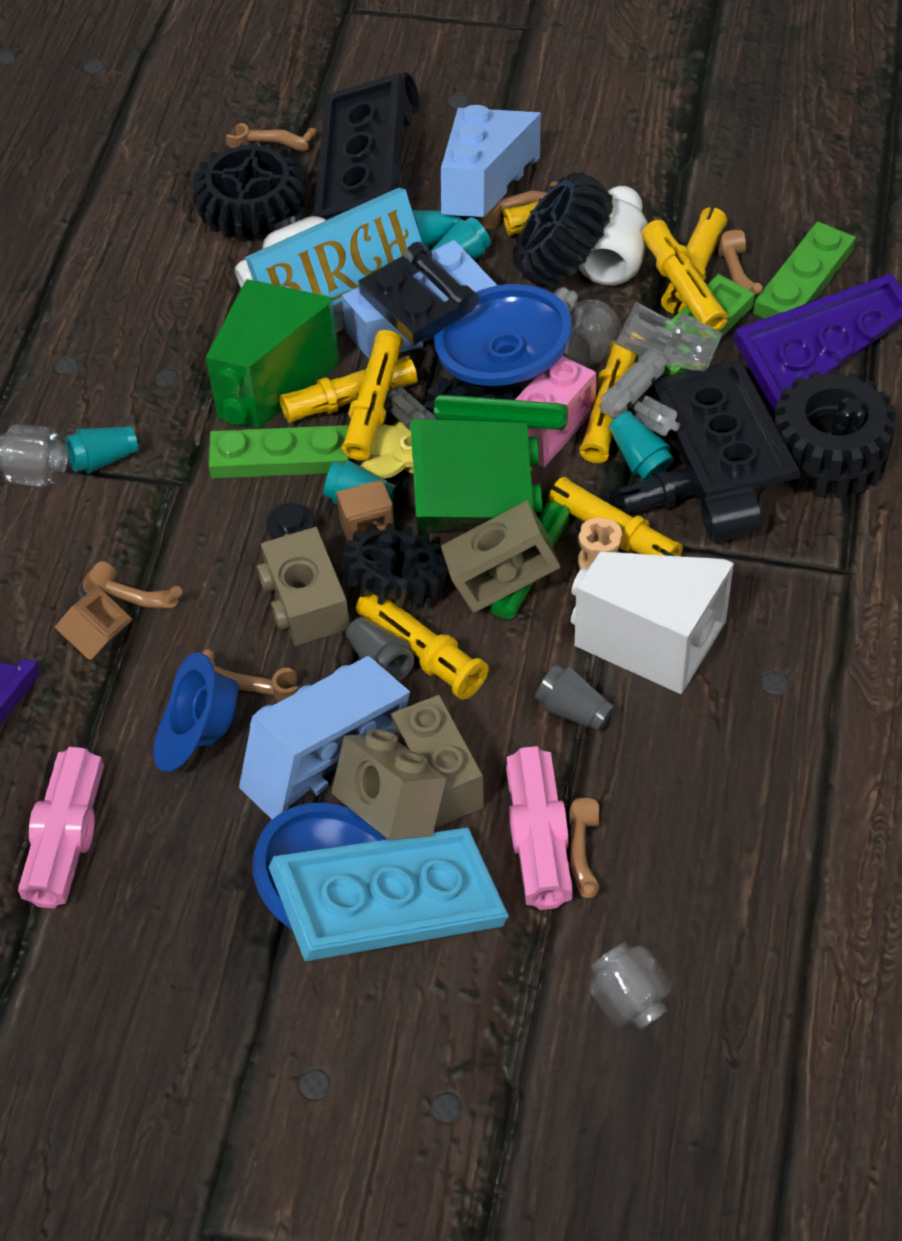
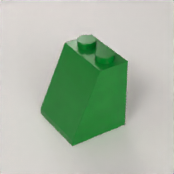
(270, 347)
(470, 472)

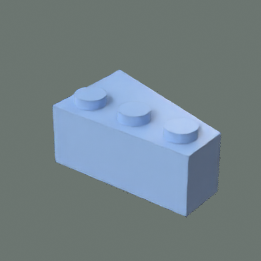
(484, 156)
(364, 321)
(302, 736)

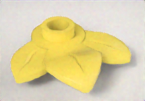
(390, 451)

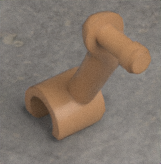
(279, 136)
(493, 217)
(729, 245)
(104, 575)
(276, 686)
(582, 814)

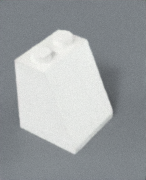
(651, 612)

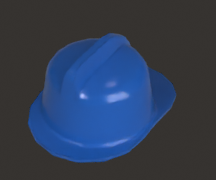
(197, 712)

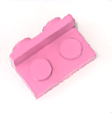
(563, 384)

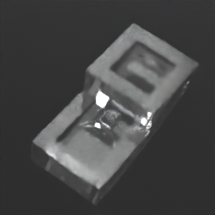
(683, 343)

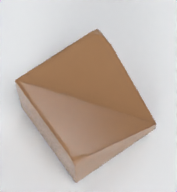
(363, 507)
(93, 622)

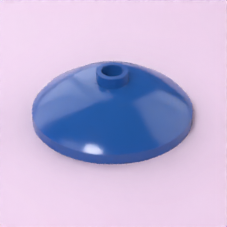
(507, 337)
(302, 830)

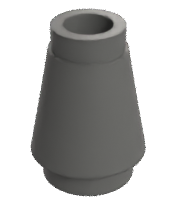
(382, 646)
(573, 698)

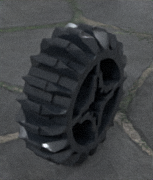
(248, 189)
(562, 229)

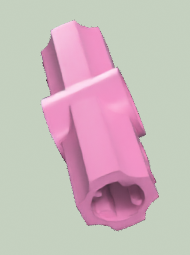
(61, 828)
(538, 828)

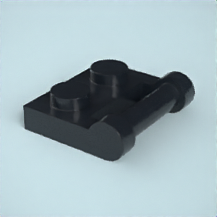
(407, 303)

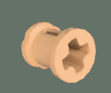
(598, 536)

